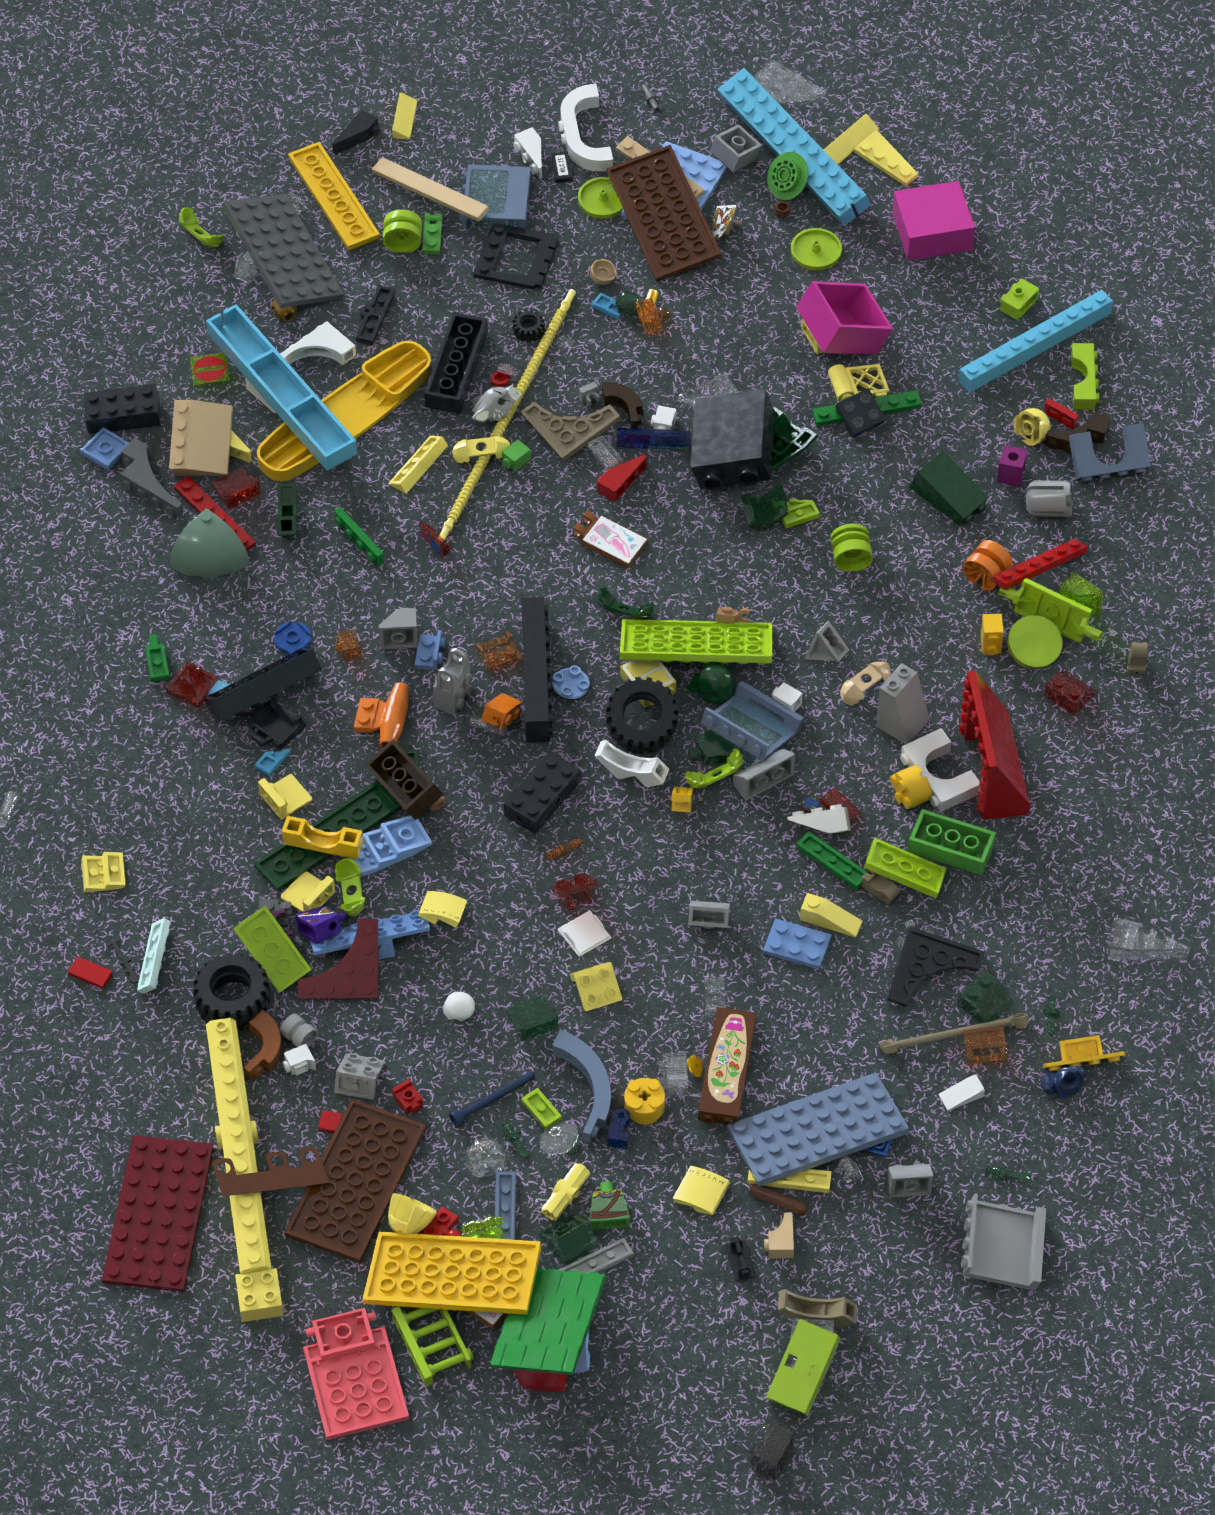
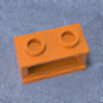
(502, 711)

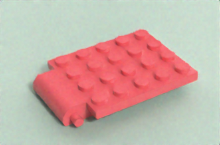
(353, 1374)

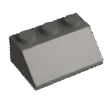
(764, 774)

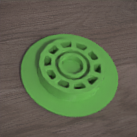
(783, 174)

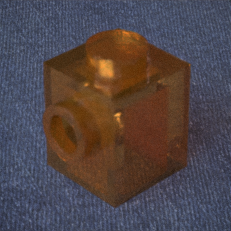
(348, 645)

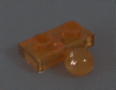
(651, 317)

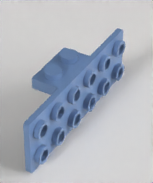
(388, 928)

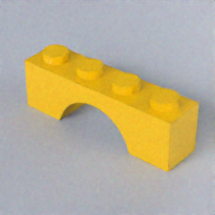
(301, 834)

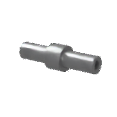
(650, 97)

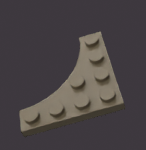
(568, 433)

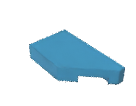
(606, 305)
(271, 761)

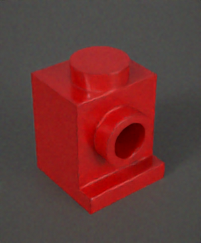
(402, 1095)

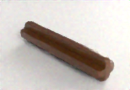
(778, 1199)

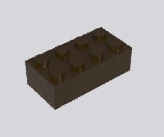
(404, 779)

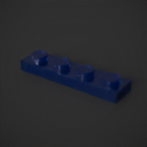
(653, 439)

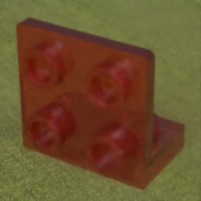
(237, 487)

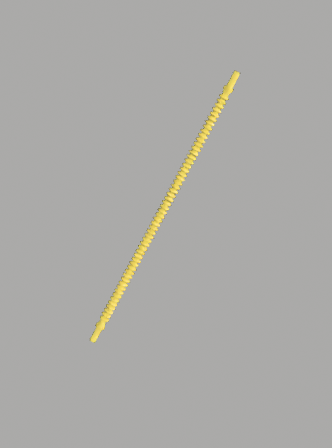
(500, 428)

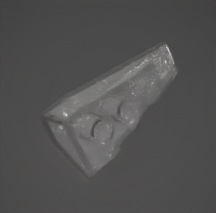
(1131, 943)

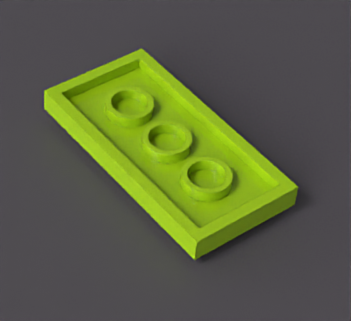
(905, 868)
(272, 949)

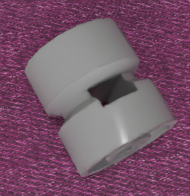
(298, 1031)

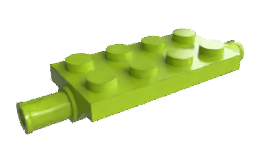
(1067, 615)

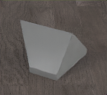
(827, 645)

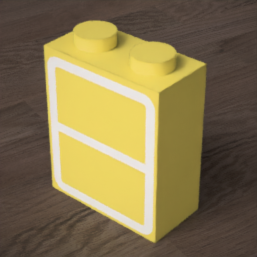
(643, 669)

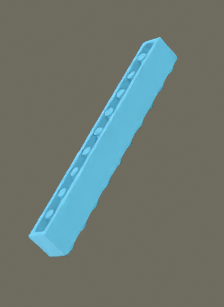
(1035, 341)

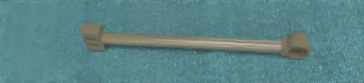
(889, 1046)

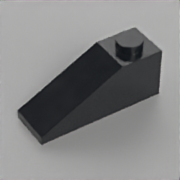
(359, 130)

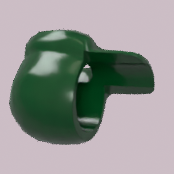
(713, 683)

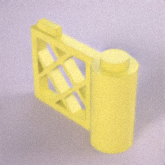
(845, 384)

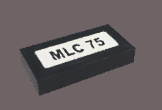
(561, 167)

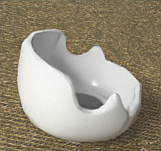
(459, 1006)

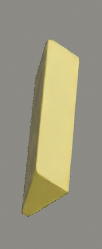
(404, 117)

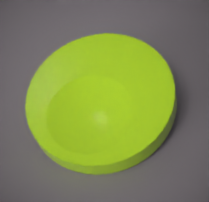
(599, 198)
(816, 249)
(1034, 642)

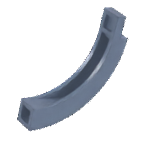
(586, 1060)

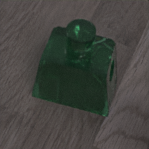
(711, 748)

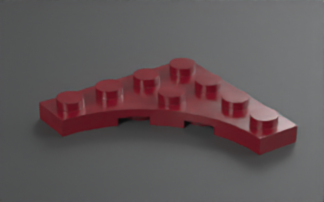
(354, 975)

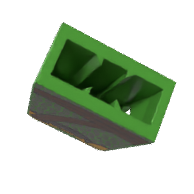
(608, 1208)

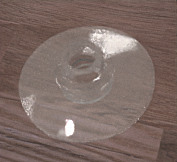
(559, 1138)

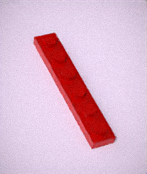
(200, 501)
(1040, 564)

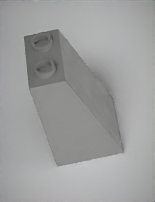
(902, 705)

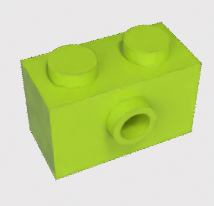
(1019, 299)

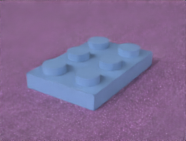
(797, 943)

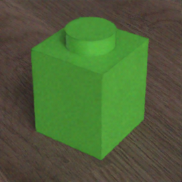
(516, 455)

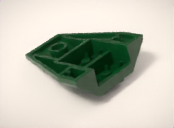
(788, 440)

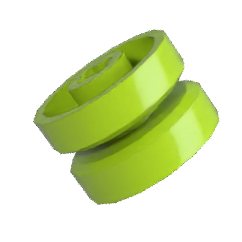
(402, 231)

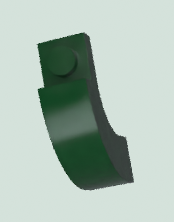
(287, 510)

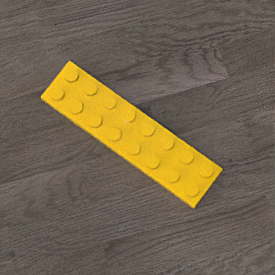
(334, 196)

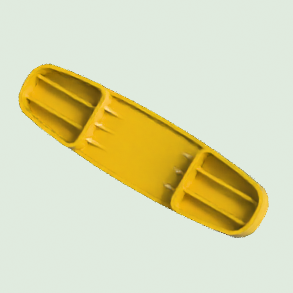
(357, 405)

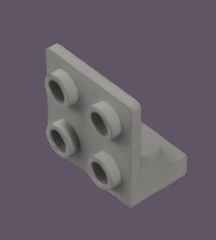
(358, 1076)

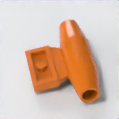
(387, 716)

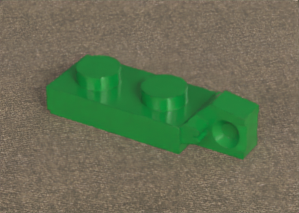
(157, 660)

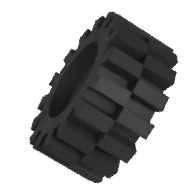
(528, 333)

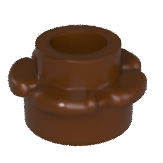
(782, 206)

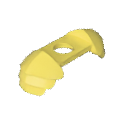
(467, 448)

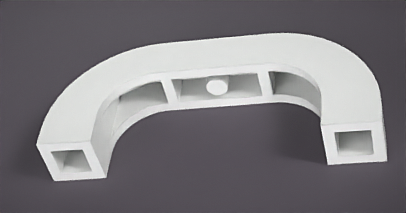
(586, 157)

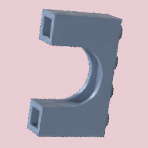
(1087, 465)

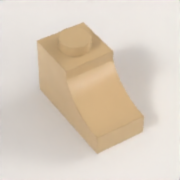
(780, 1241)

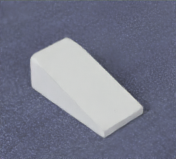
(962, 1093)

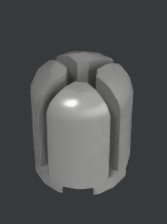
(1049, 498)

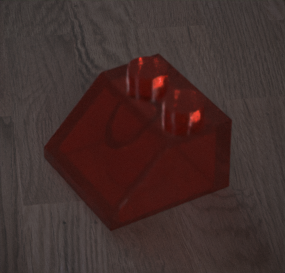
(1068, 692)

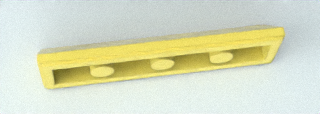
(847, 141)
(410, 474)

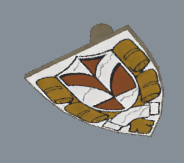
(723, 221)

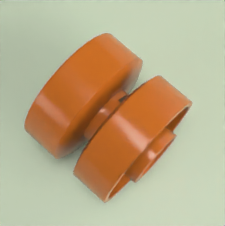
(986, 562)

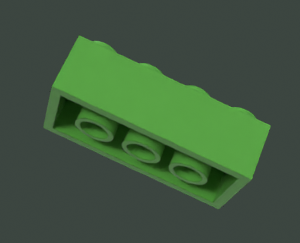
(951, 842)

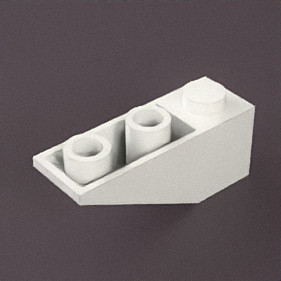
(529, 146)
(829, 821)

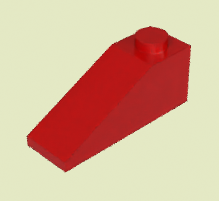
(619, 478)

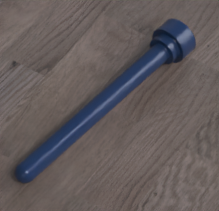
(460, 1115)

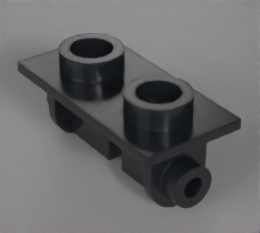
(740, 1259)

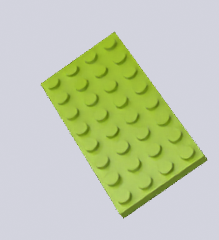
(696, 641)

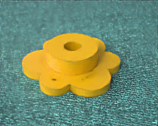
(695, 1066)

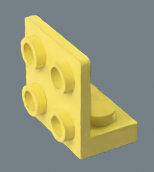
(284, 796)
(308, 892)
(597, 986)

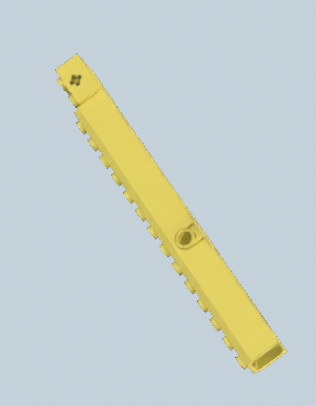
(236, 1135)

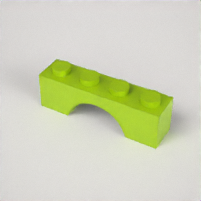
(1084, 393)

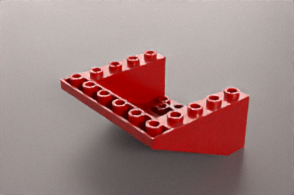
(1002, 782)

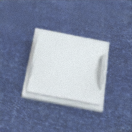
(584, 933)

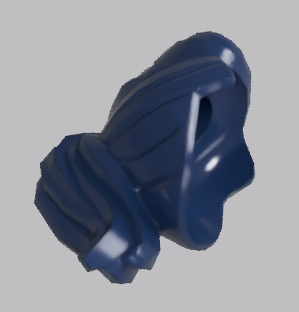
(1064, 1082)

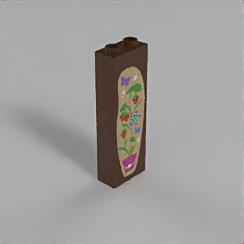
(727, 1066)

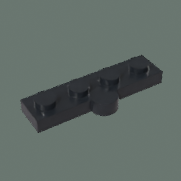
(374, 314)

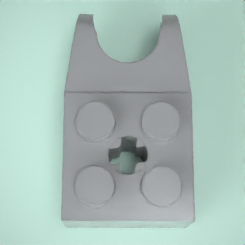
(453, 683)

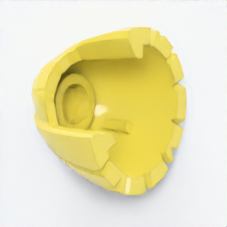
(408, 1214)

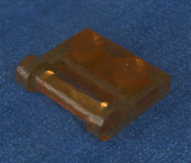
(501, 656)
(985, 1039)

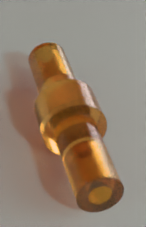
(563, 848)

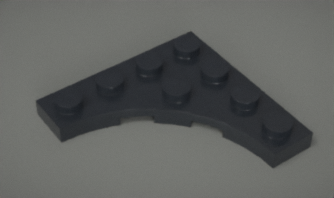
(926, 955)

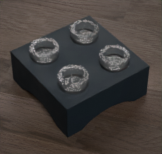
(860, 412)

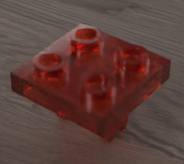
(192, 684)
(580, 883)

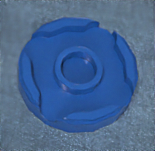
(291, 643)

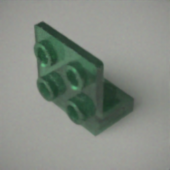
(532, 1018)

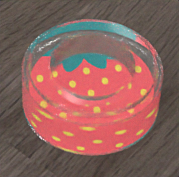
(507, 369)

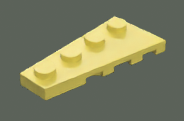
(882, 155)

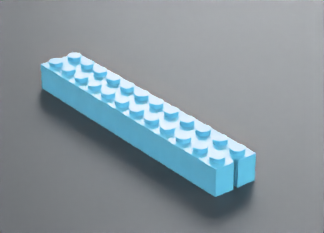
(784, 135)
(282, 387)

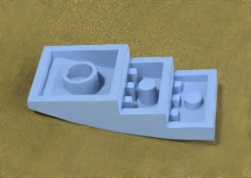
(391, 844)

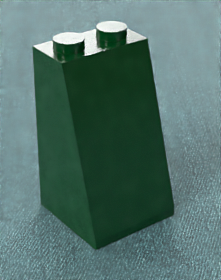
(949, 489)

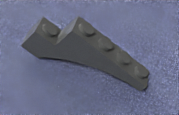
(141, 479)

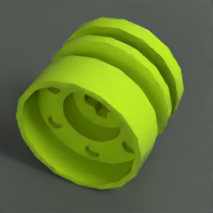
(851, 547)

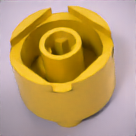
(911, 787)
(645, 1100)

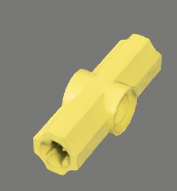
(565, 1191)

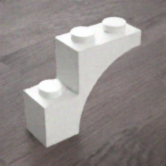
(623, 765)

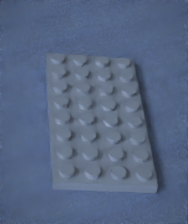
(817, 1129)

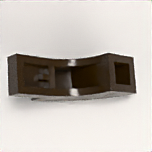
(624, 398)

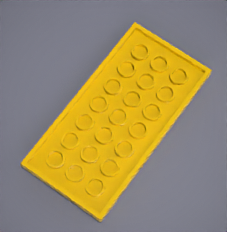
(452, 1273)

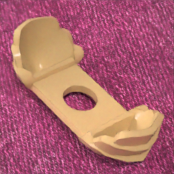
(853, 689)

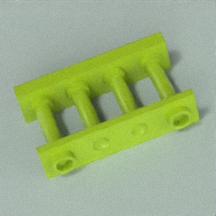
(418, 1353)

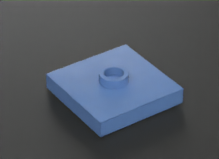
(104, 449)

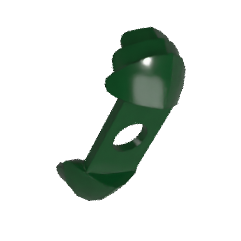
(608, 602)

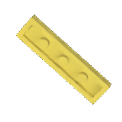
(806, 1180)

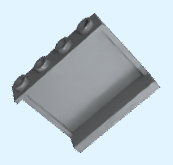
(1003, 1244)

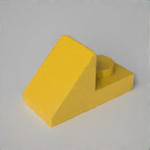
(682, 799)

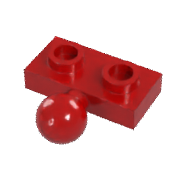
(442, 1224)

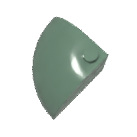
(208, 548)

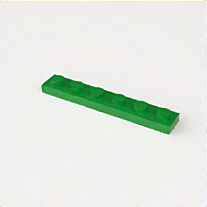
(887, 404)

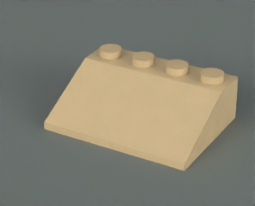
(200, 438)

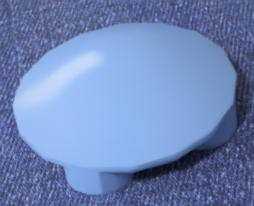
(570, 682)

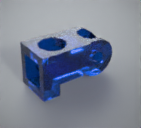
(619, 1123)

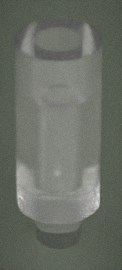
(8, 808)

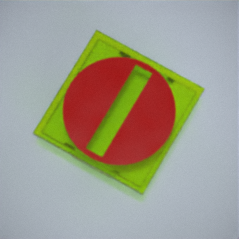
(209, 369)

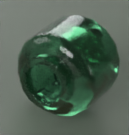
(626, 303)

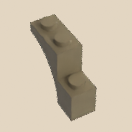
(839, 1310)

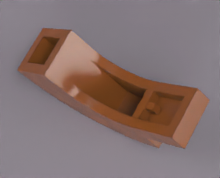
(266, 1030)

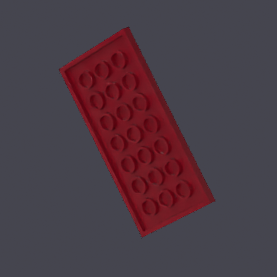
(158, 1213)

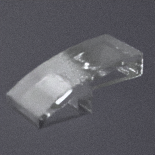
(714, 994)

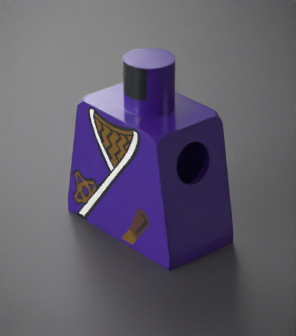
(319, 923)

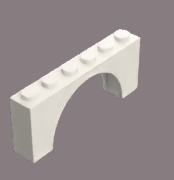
(323, 342)

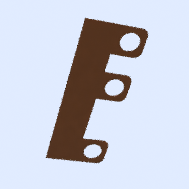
(277, 1178)

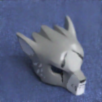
(494, 403)

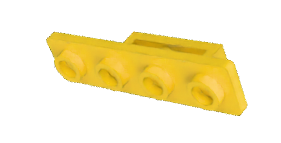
(1082, 1050)

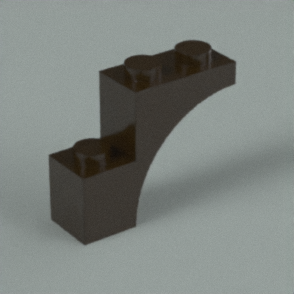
(1097, 425)

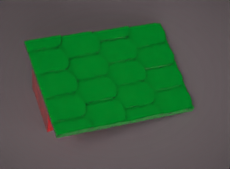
(551, 1336)

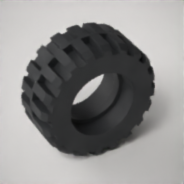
(642, 690)
(227, 970)

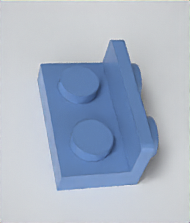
(428, 651)

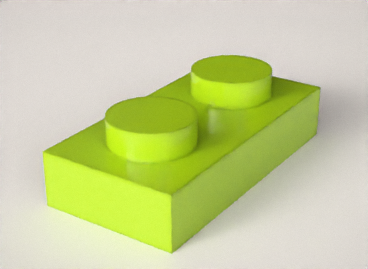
(541, 1108)

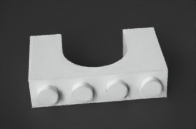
(945, 792)

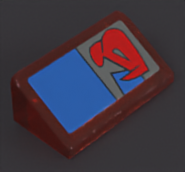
(434, 539)

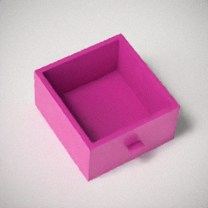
(933, 220)
(844, 318)

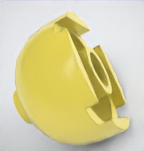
(1033, 423)

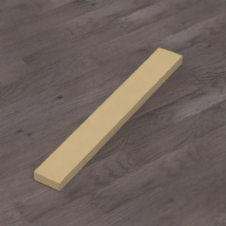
(430, 189)

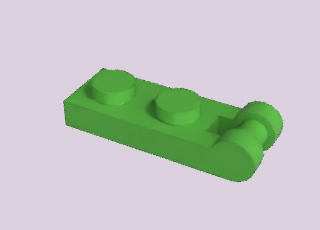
(432, 234)

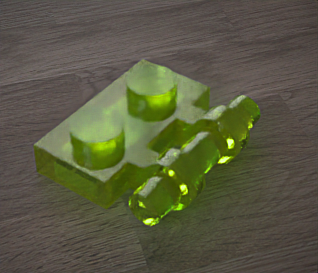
(489, 1223)

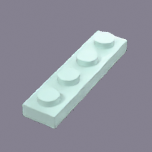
(153, 956)

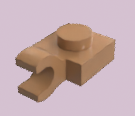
(727, 614)

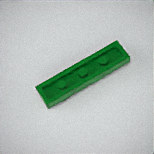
(361, 540)
(831, 860)

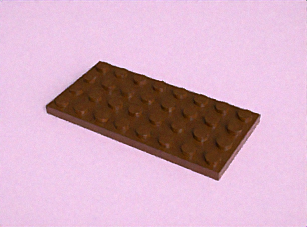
(663, 213)
(363, 1172)

